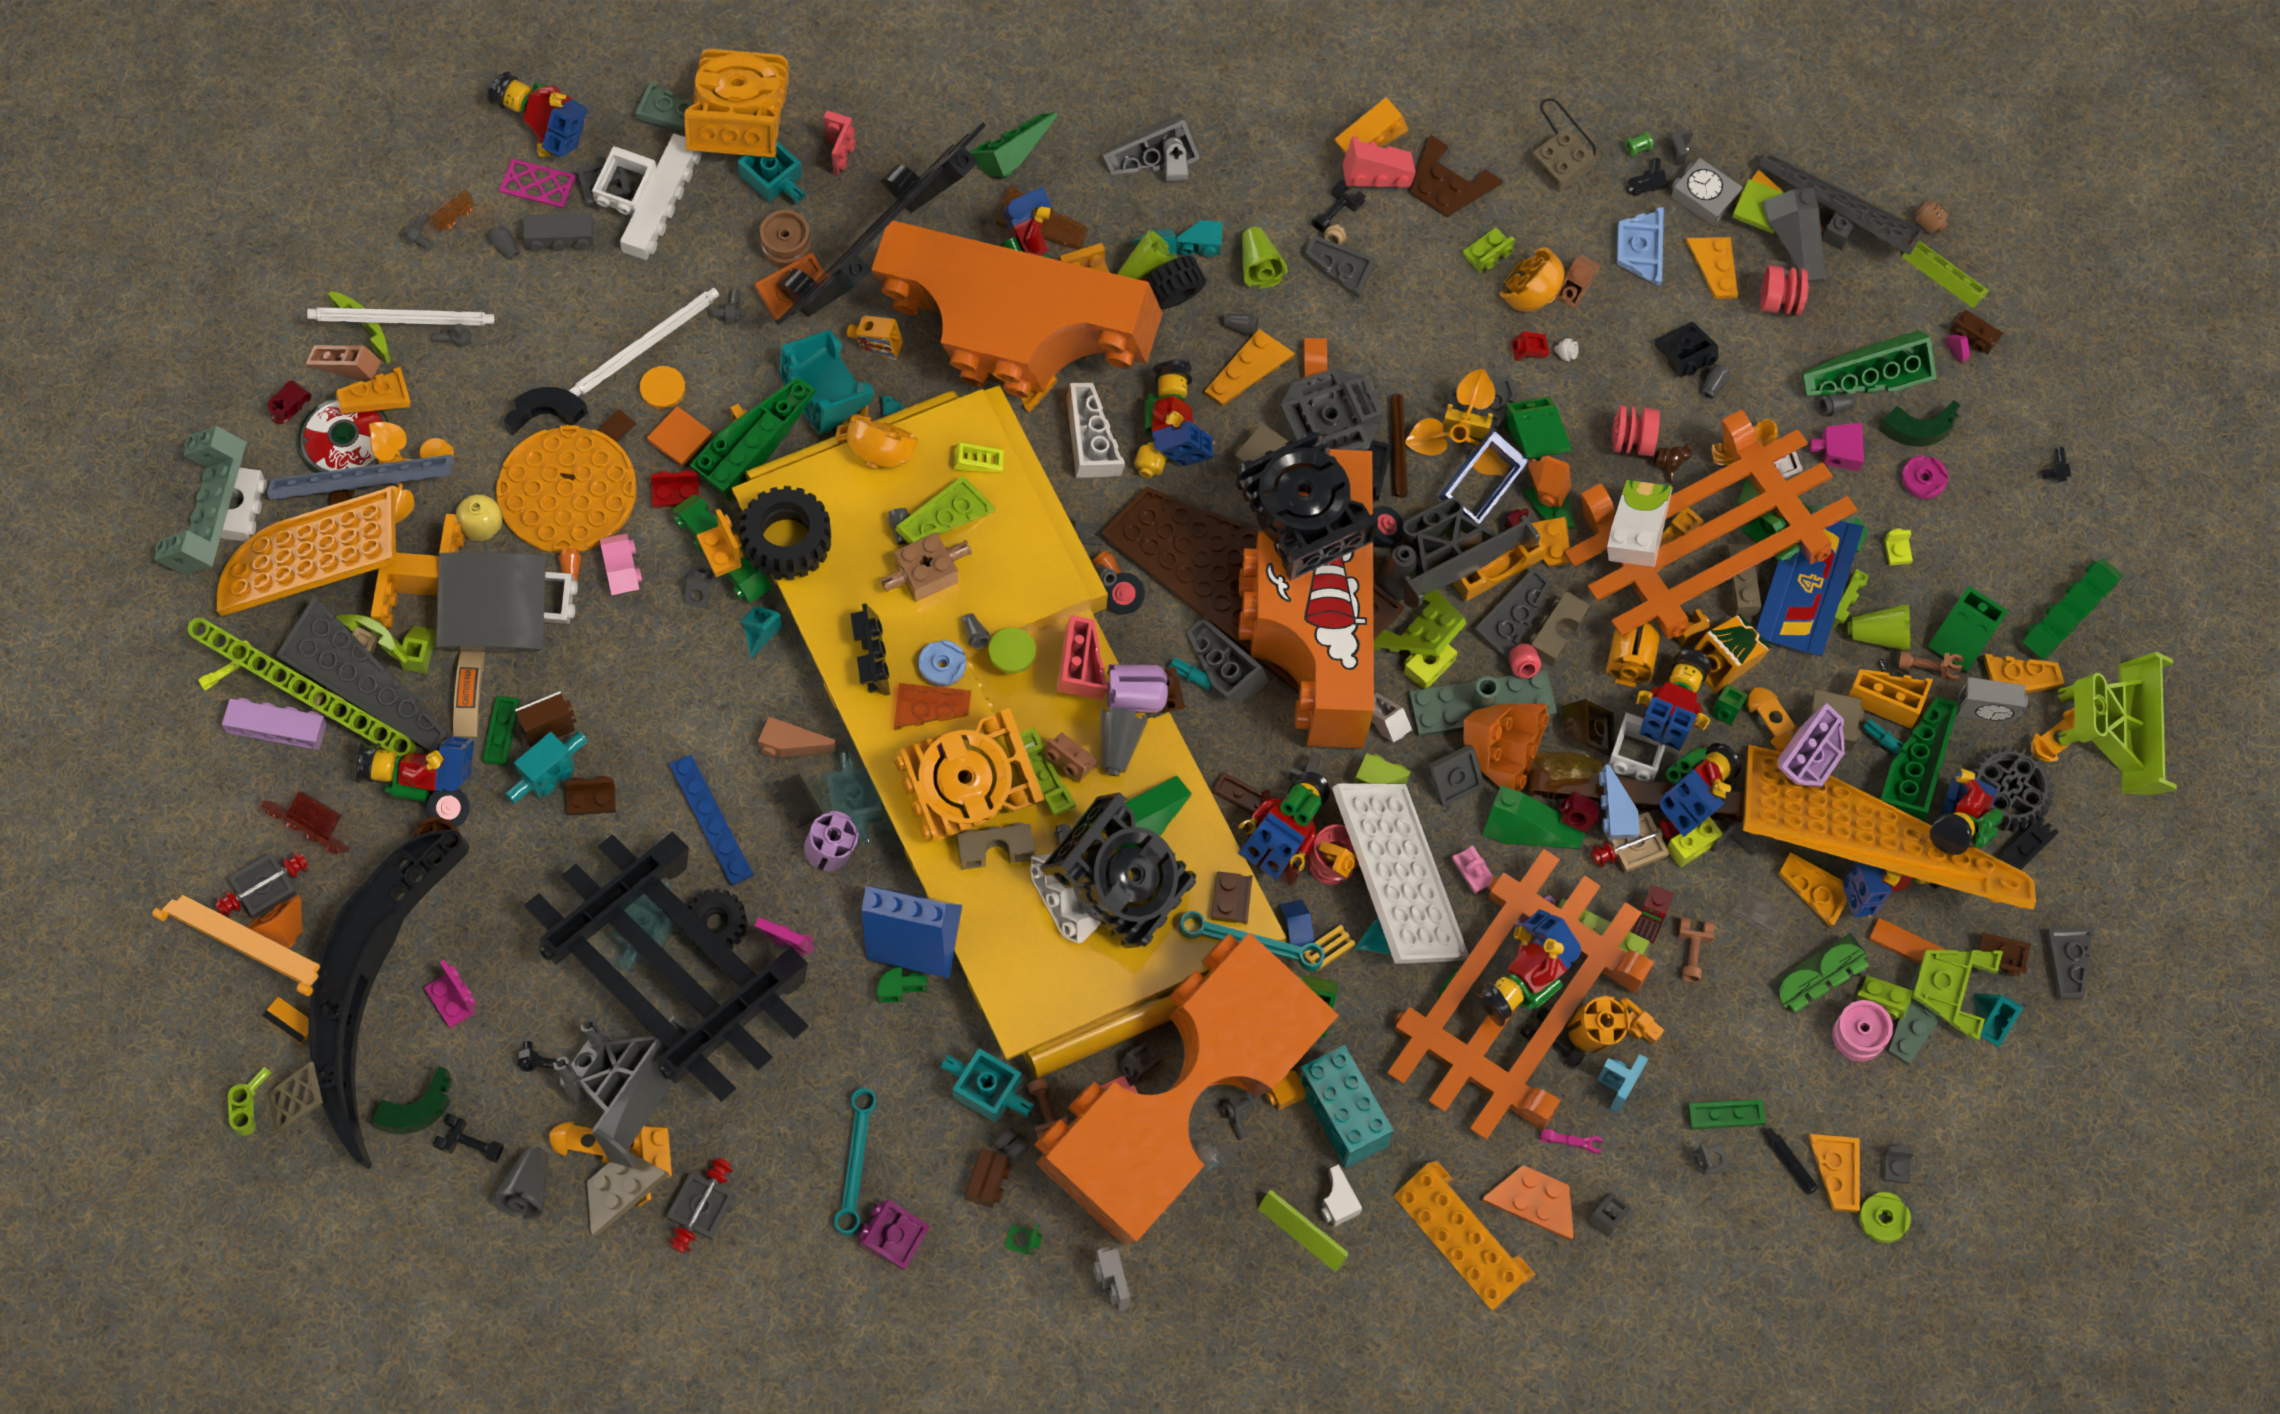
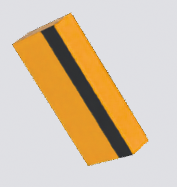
(288, 1020)

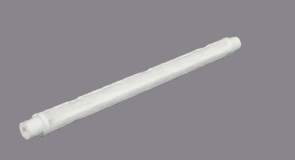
(400, 316)
(644, 342)

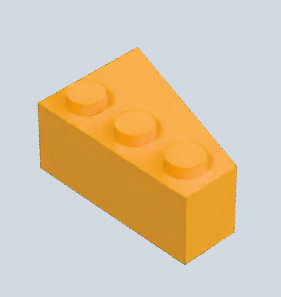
(1378, 125)
(1891, 696)

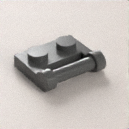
(589, 176)

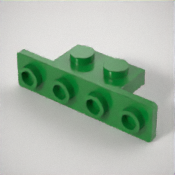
(1766, 526)

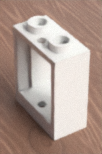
(629, 161)
(570, 589)
(1631, 727)

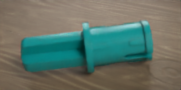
(1191, 673)
(1884, 738)

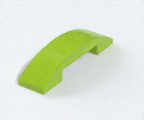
(378, 340)
(386, 639)
(1055, 794)

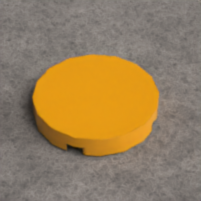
(662, 387)

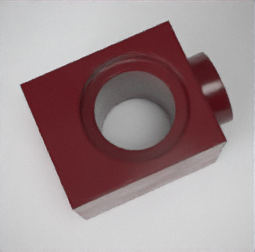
(1579, 811)

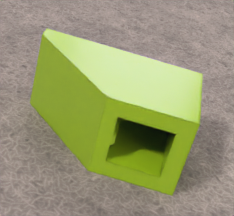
(418, 648)
(1378, 771)

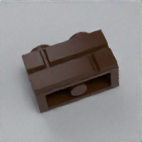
(987, 1178)

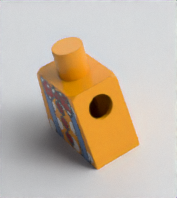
(877, 336)

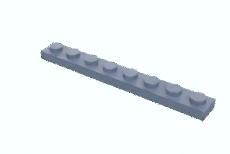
(360, 477)

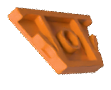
(1535, 1200)

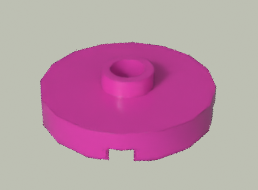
(1928, 467)

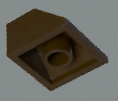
(1590, 725)

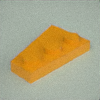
(1717, 264)
(2033, 674)
(1816, 887)

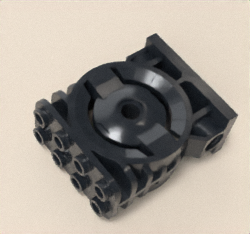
(1302, 535)
(1084, 865)

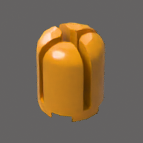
(1641, 663)
(1598, 1024)

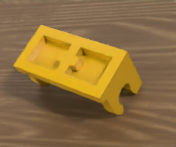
(1478, 424)

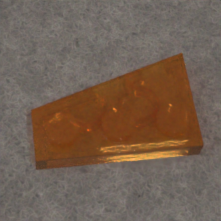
(929, 703)

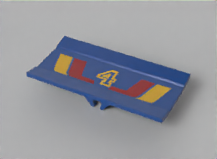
(1807, 595)

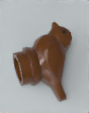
(1672, 459)

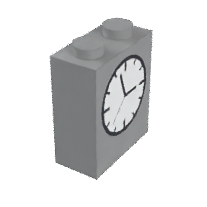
(1706, 191)
(1991, 700)

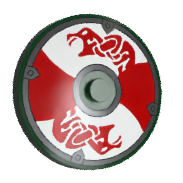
(336, 439)

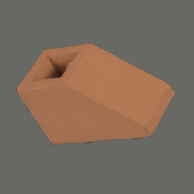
(1578, 280)

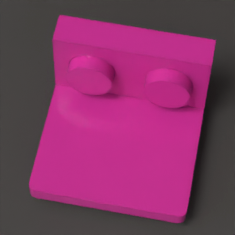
(451, 996)

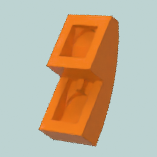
(1315, 356)

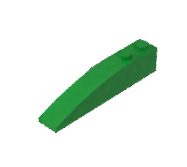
(1877, 367)
(1918, 765)

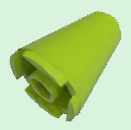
(1146, 257)
(1261, 259)
(1883, 627)

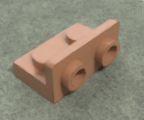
(1069, 757)

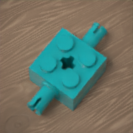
(773, 175)
(545, 766)
(980, 1072)

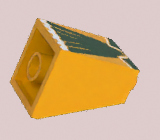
(1731, 651)

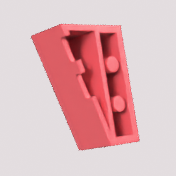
(1377, 166)
(1081, 663)

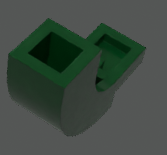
(1917, 432)
(419, 1115)

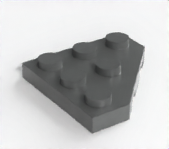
(1504, 393)

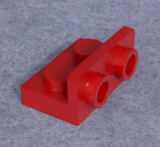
(673, 488)

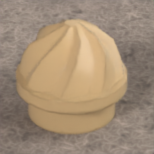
(1335, 234)

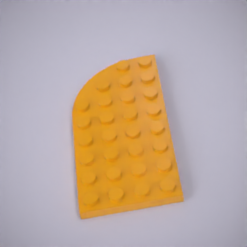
(310, 551)

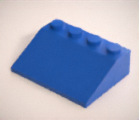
(910, 930)

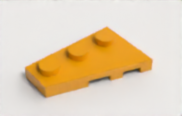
(377, 394)
(1840, 1169)

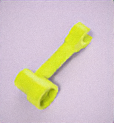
(213, 678)

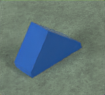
(1297, 922)

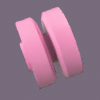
(1862, 1030)

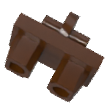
(1175, 697)

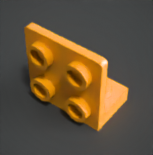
(1089, 257)
(721, 546)

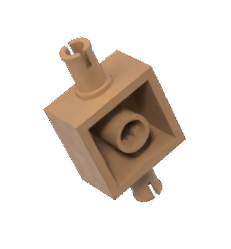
(926, 566)

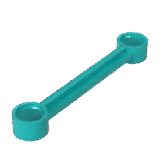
(1274, 946)
(855, 1162)

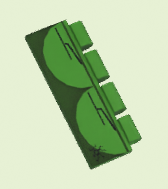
(1823, 967)

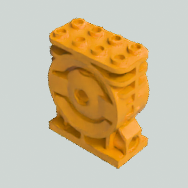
(737, 103)
(940, 818)

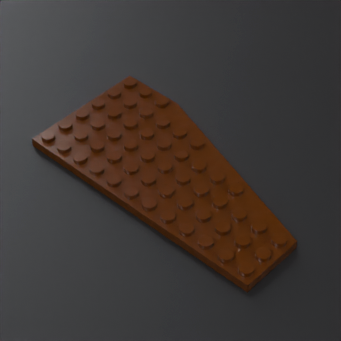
(1200, 562)

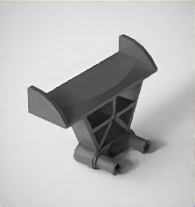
(1479, 543)
(623, 1094)

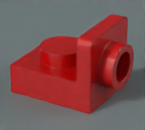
(1530, 345)

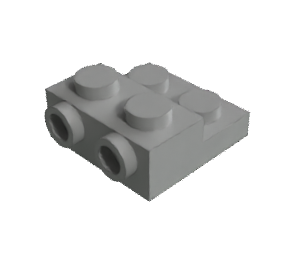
(1110, 1274)

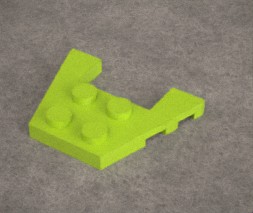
(1429, 631)
(1944, 981)

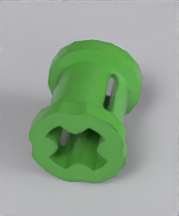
(1639, 144)

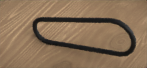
(1571, 119)

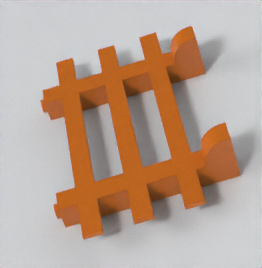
(1775, 495)
(1468, 1061)

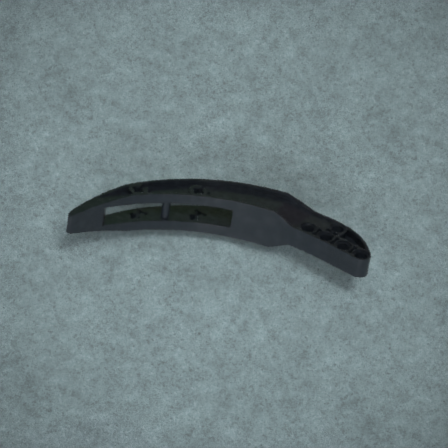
(351, 962)

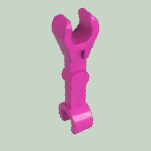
(1551, 1136)

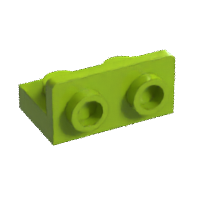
(1488, 249)
(1888, 995)

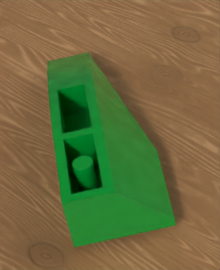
(751, 438)

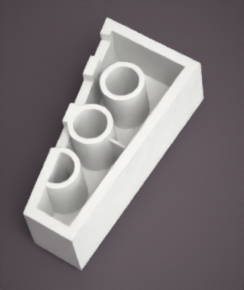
(1092, 441)

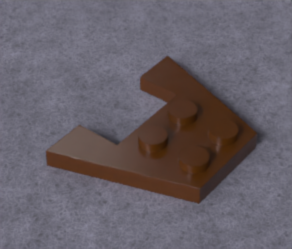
(1443, 188)

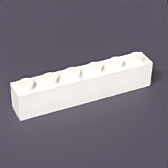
(659, 198)

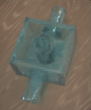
(857, 783)
(659, 927)

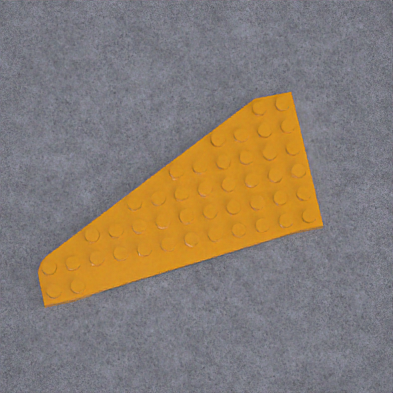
(1868, 831)

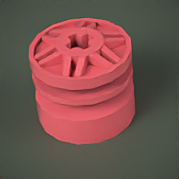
(1789, 290)
(1636, 430)
(1322, 868)

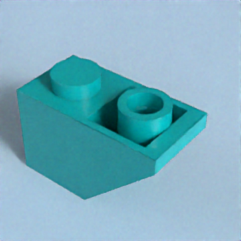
(1201, 238)

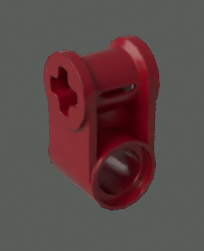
(288, 402)

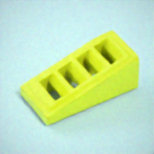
(977, 465)

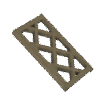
(278, 1108)

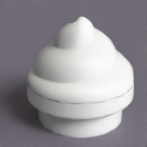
(1567, 349)

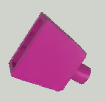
(1841, 446)

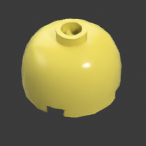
(479, 517)

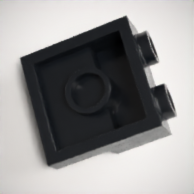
(1688, 349)

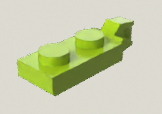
(1850, 596)

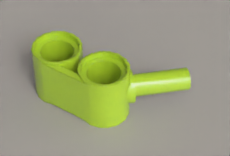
(246, 1108)

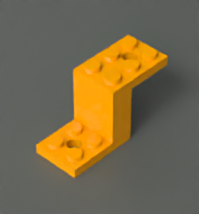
(413, 574)

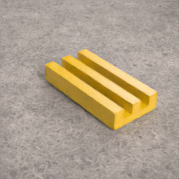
(1344, 937)

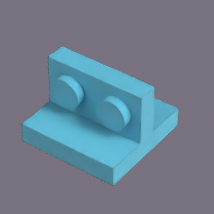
(1621, 1078)

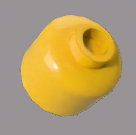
(1149, 461)

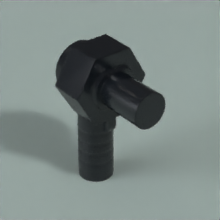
(2061, 470)
(529, 1059)

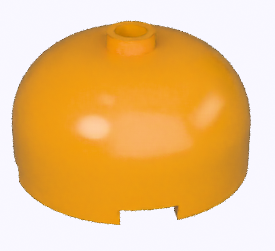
(1540, 283)
(880, 442)

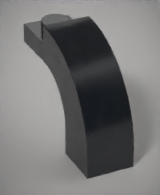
(545, 401)

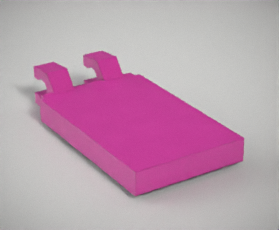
(783, 935)

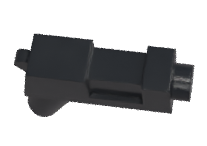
(1650, 181)

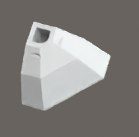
(1062, 904)

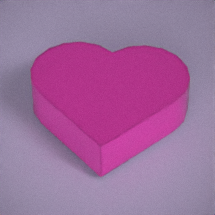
(1959, 347)

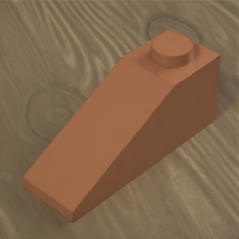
(347, 361)
(789, 740)

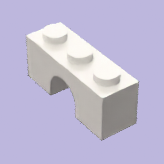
(240, 521)

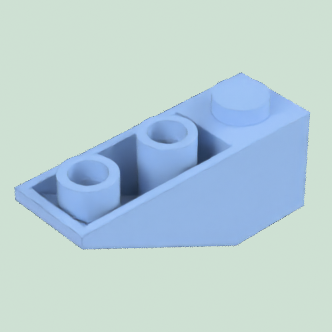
(1621, 813)

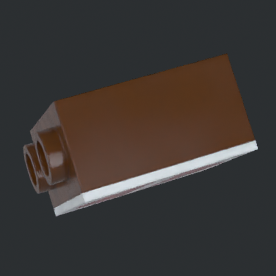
(546, 716)

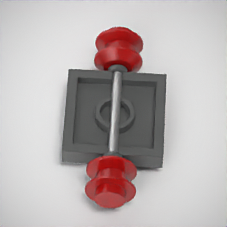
(262, 885)
(701, 1206)

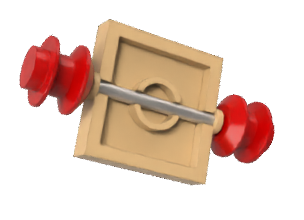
(1640, 851)

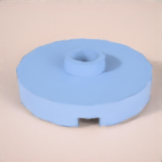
(942, 652)

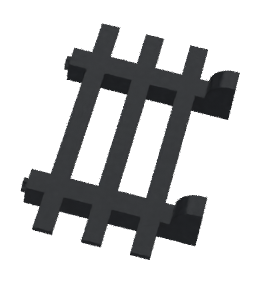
(849, 268)
(722, 1021)

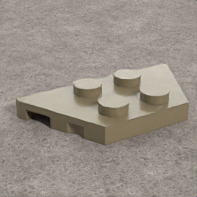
(618, 1189)

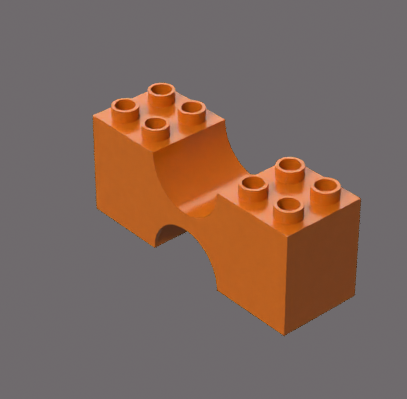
(1238, 1029)

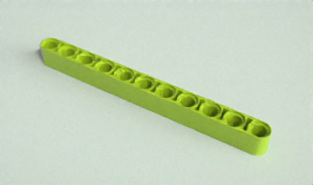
(292, 682)

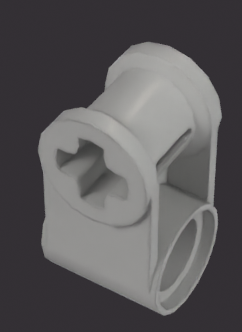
(1175, 163)

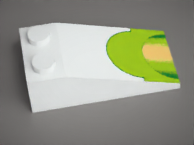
(1639, 523)

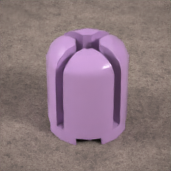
(1137, 688)
(819, 844)

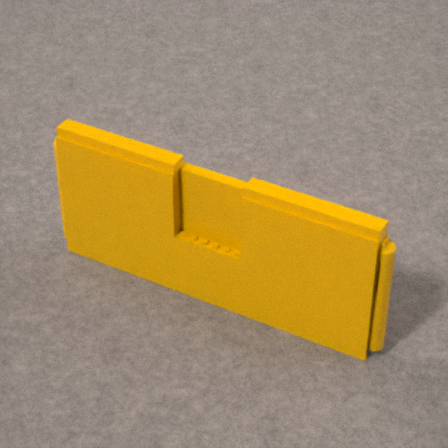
(1030, 574)

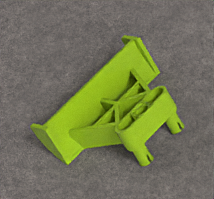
(2125, 721)

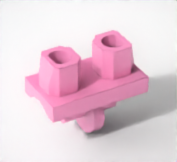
(1473, 869)

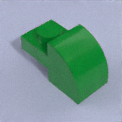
(894, 985)

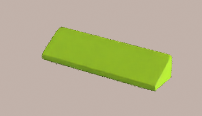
(1945, 276)
(1303, 1230)

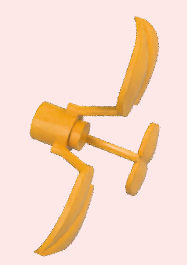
(1429, 434)
(385, 443)

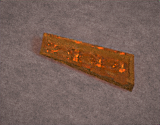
(1057, 229)

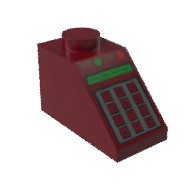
(1653, 913)

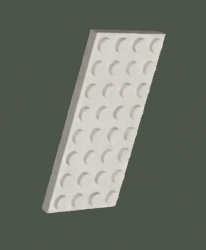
(1400, 873)

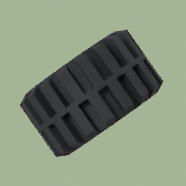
(1176, 281)

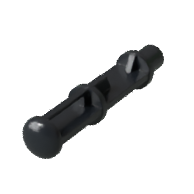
(1791, 1162)

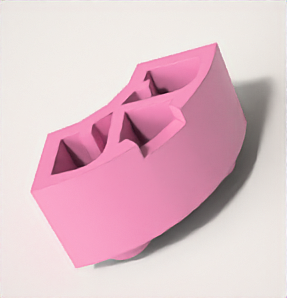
(619, 564)

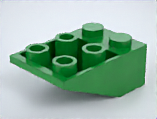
(1537, 427)
(1968, 628)

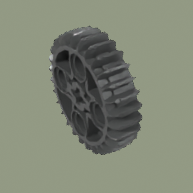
(2041, 797)

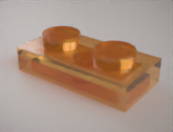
(447, 215)

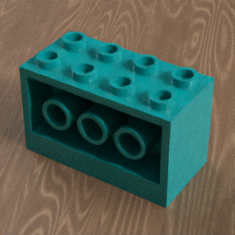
(1345, 1106)

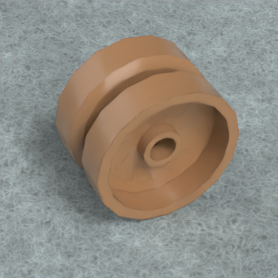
(785, 238)

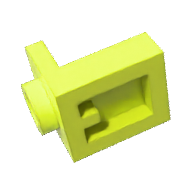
(1898, 547)

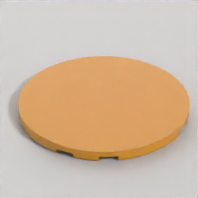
(562, 512)

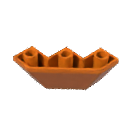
(1506, 740)

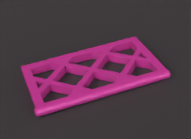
(544, 197)

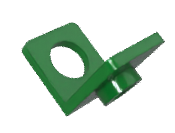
(1033, 1239)

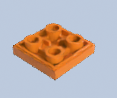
(679, 436)

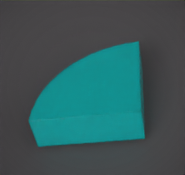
(890, 405)

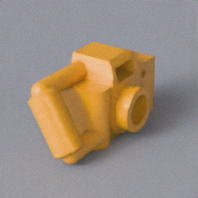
(1642, 1023)

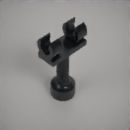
(1322, 222)
(1574, 1057)
(493, 1150)

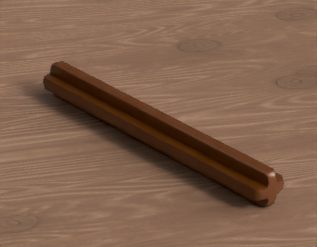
(1399, 446)

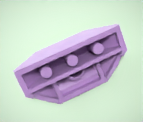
(1814, 749)

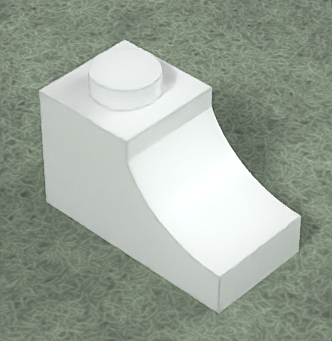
(1390, 718)
(1342, 1202)

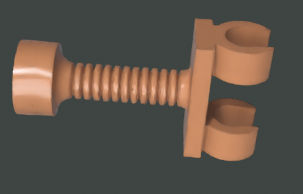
(1945, 666)
(1692, 972)
(1038, 1089)

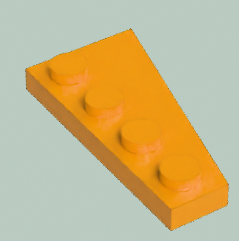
(1252, 363)

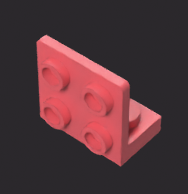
(840, 134)

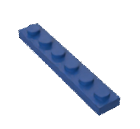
(711, 820)

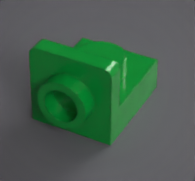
(1729, 704)

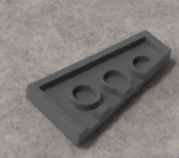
(1509, 619)

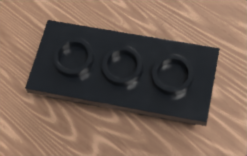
(872, 667)

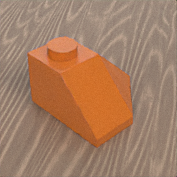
(1550, 480)
(282, 923)

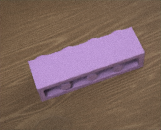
(274, 723)

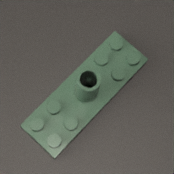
(1446, 707)

